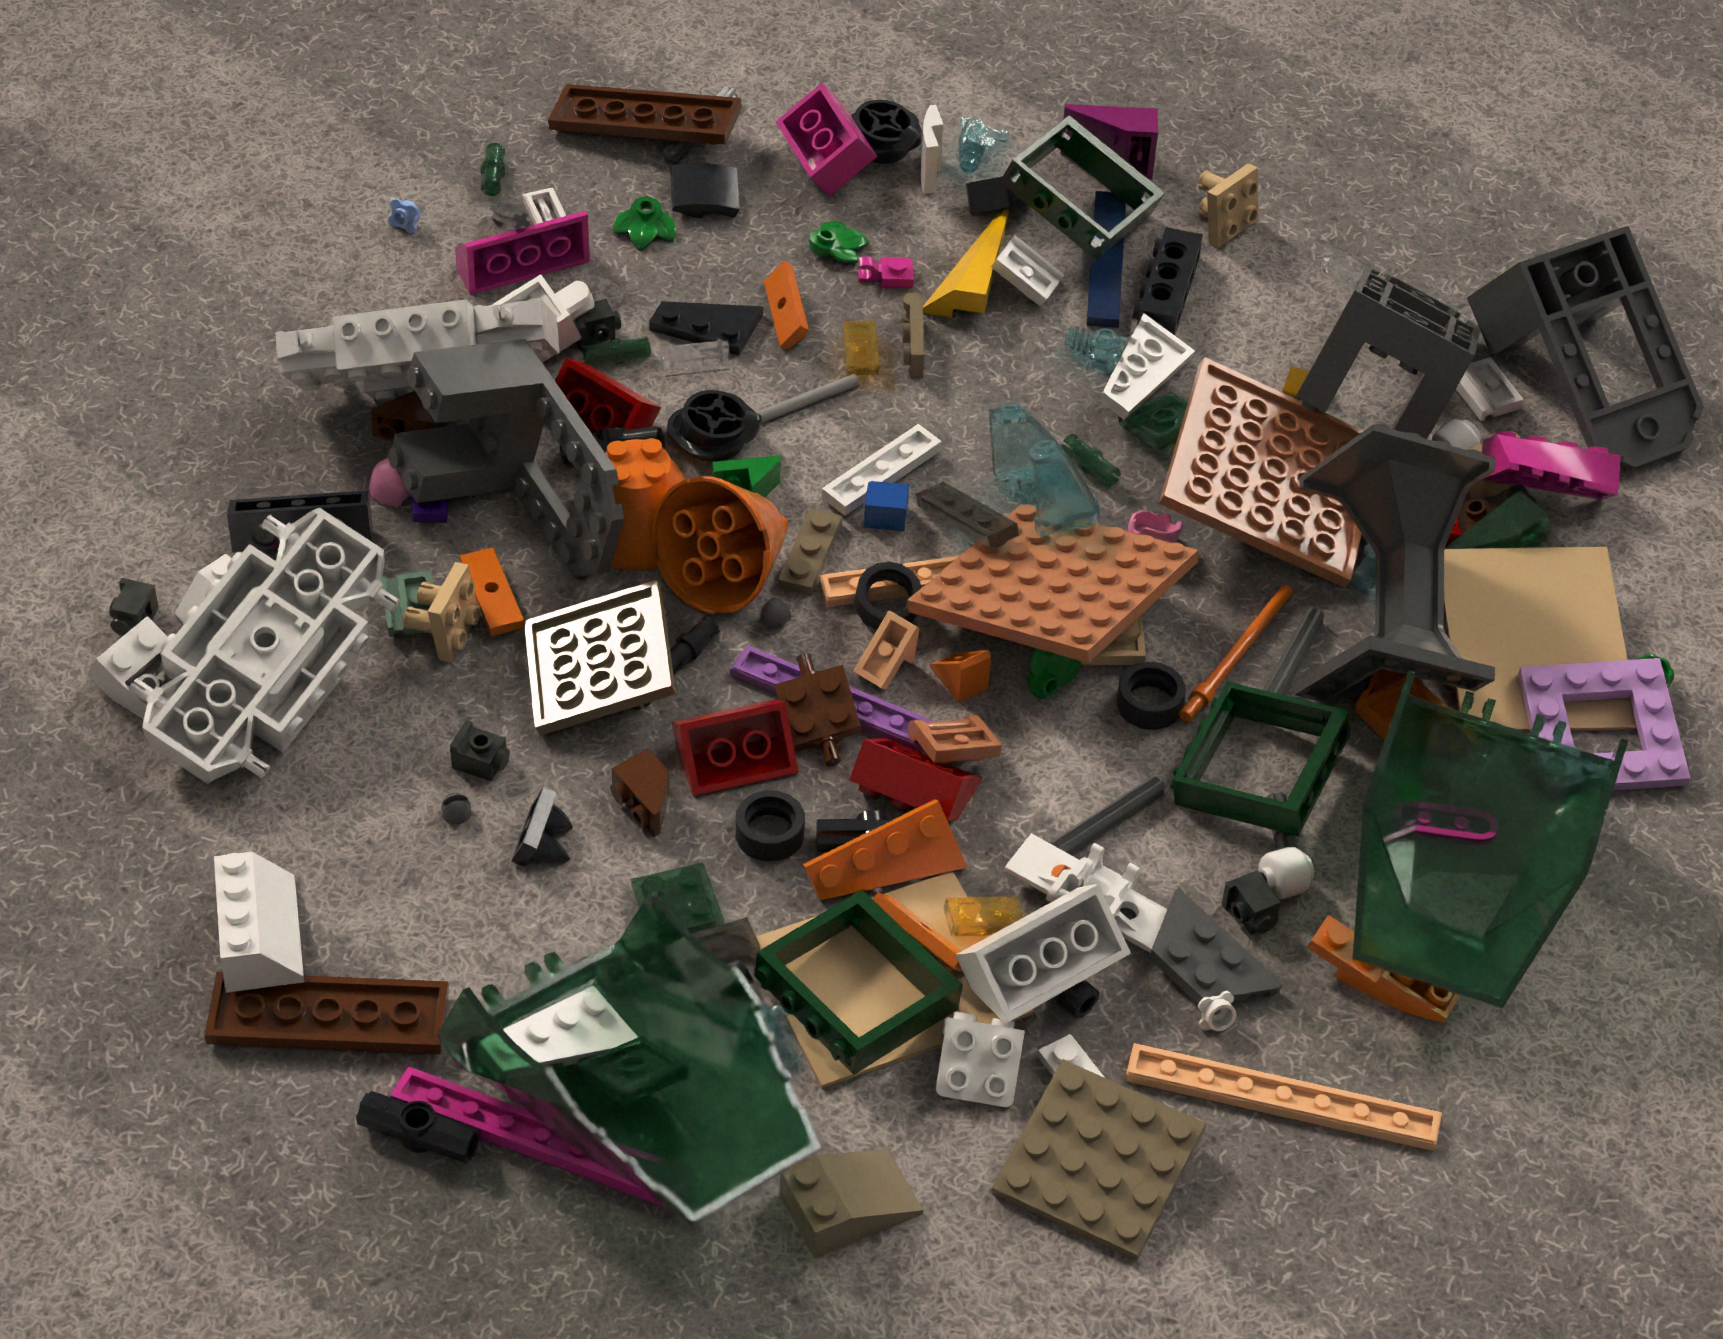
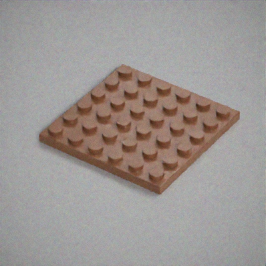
(1243, 467)
(1056, 589)

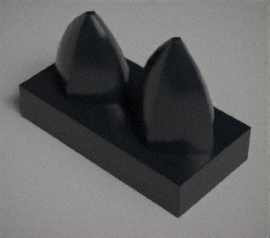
(536, 843)

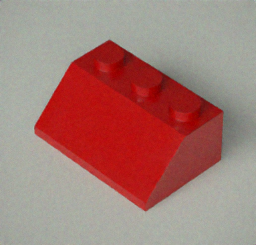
(602, 400)
(735, 747)
(912, 777)

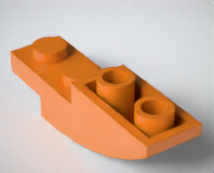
(1335, 945)

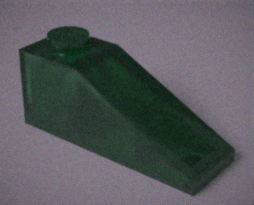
(1510, 525)

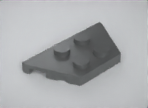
(1205, 957)

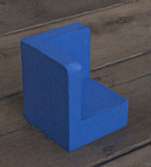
(886, 506)

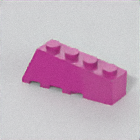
(1553, 466)

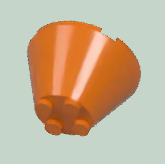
(644, 478)
(716, 543)

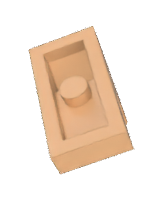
(889, 647)

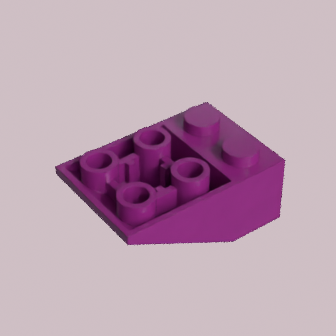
(1125, 130)

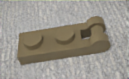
(913, 334)

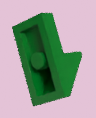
(753, 474)

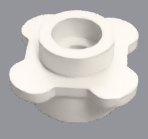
(1217, 1012)

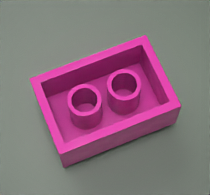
(825, 139)

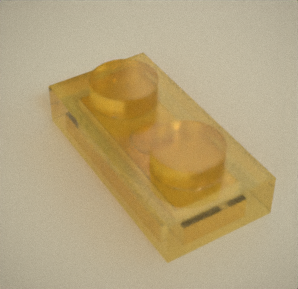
(860, 348)
(981, 914)

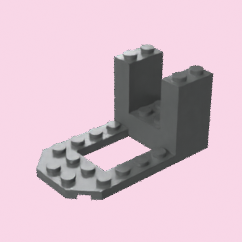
(1579, 286)
(1426, 343)
(507, 402)

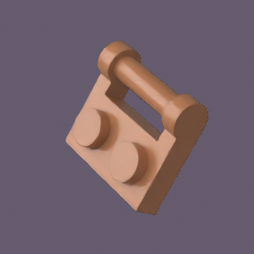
(955, 739)

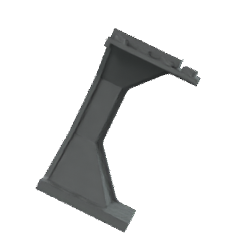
(1405, 503)

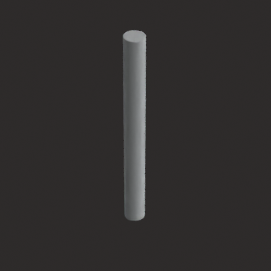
(808, 398)

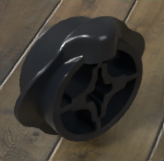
(888, 129)
(713, 425)

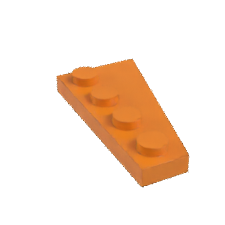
(894, 853)

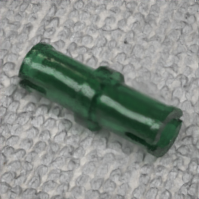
(493, 169)
(616, 350)
(1091, 460)

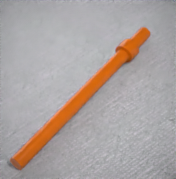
(1205, 691)

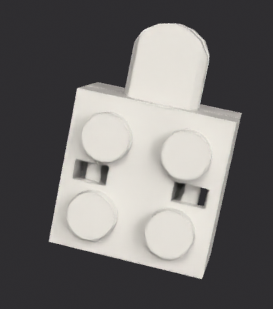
(566, 304)

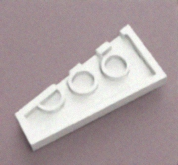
(1144, 367)
(571, 1030)

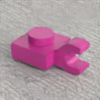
(890, 271)

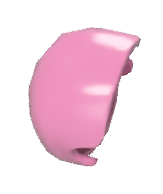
(387, 485)
(1156, 526)

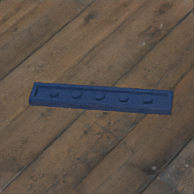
(1106, 272)

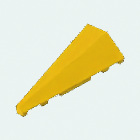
(971, 279)

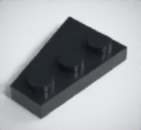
(707, 322)

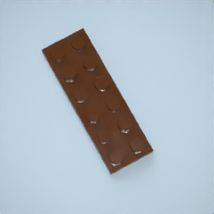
(645, 114)
(331, 1015)

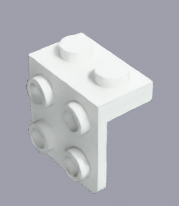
(979, 1060)

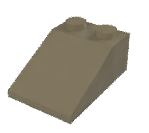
(846, 1197)

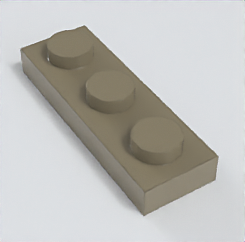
(810, 552)

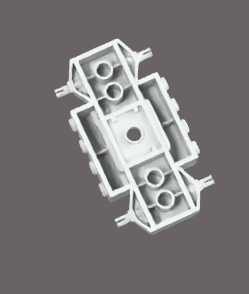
(382, 343)
(233, 688)

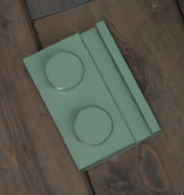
(405, 588)

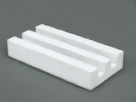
(538, 196)

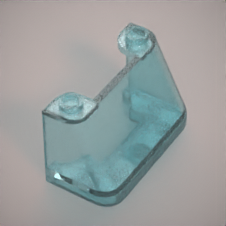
(1036, 461)

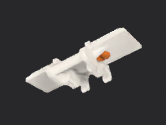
(1060, 873)

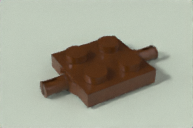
(819, 708)

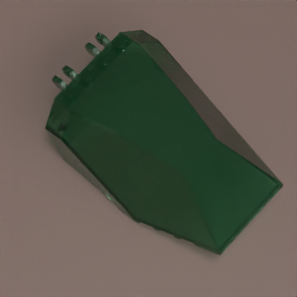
(1466, 908)
(688, 1142)

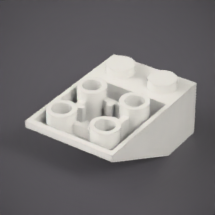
(131, 658)

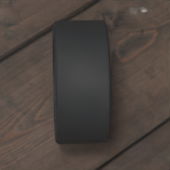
(881, 572)
(1152, 675)
(770, 847)

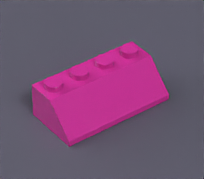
(524, 253)

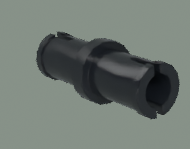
(689, 645)

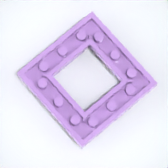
(1643, 681)

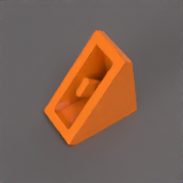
(964, 673)

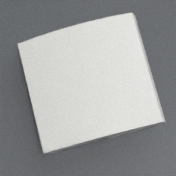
(931, 149)

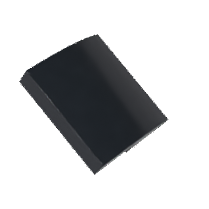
(703, 188)

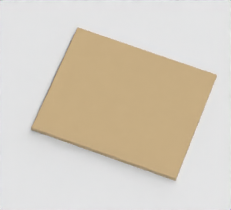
(1535, 611)
(868, 989)

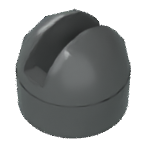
(775, 613)
(456, 808)

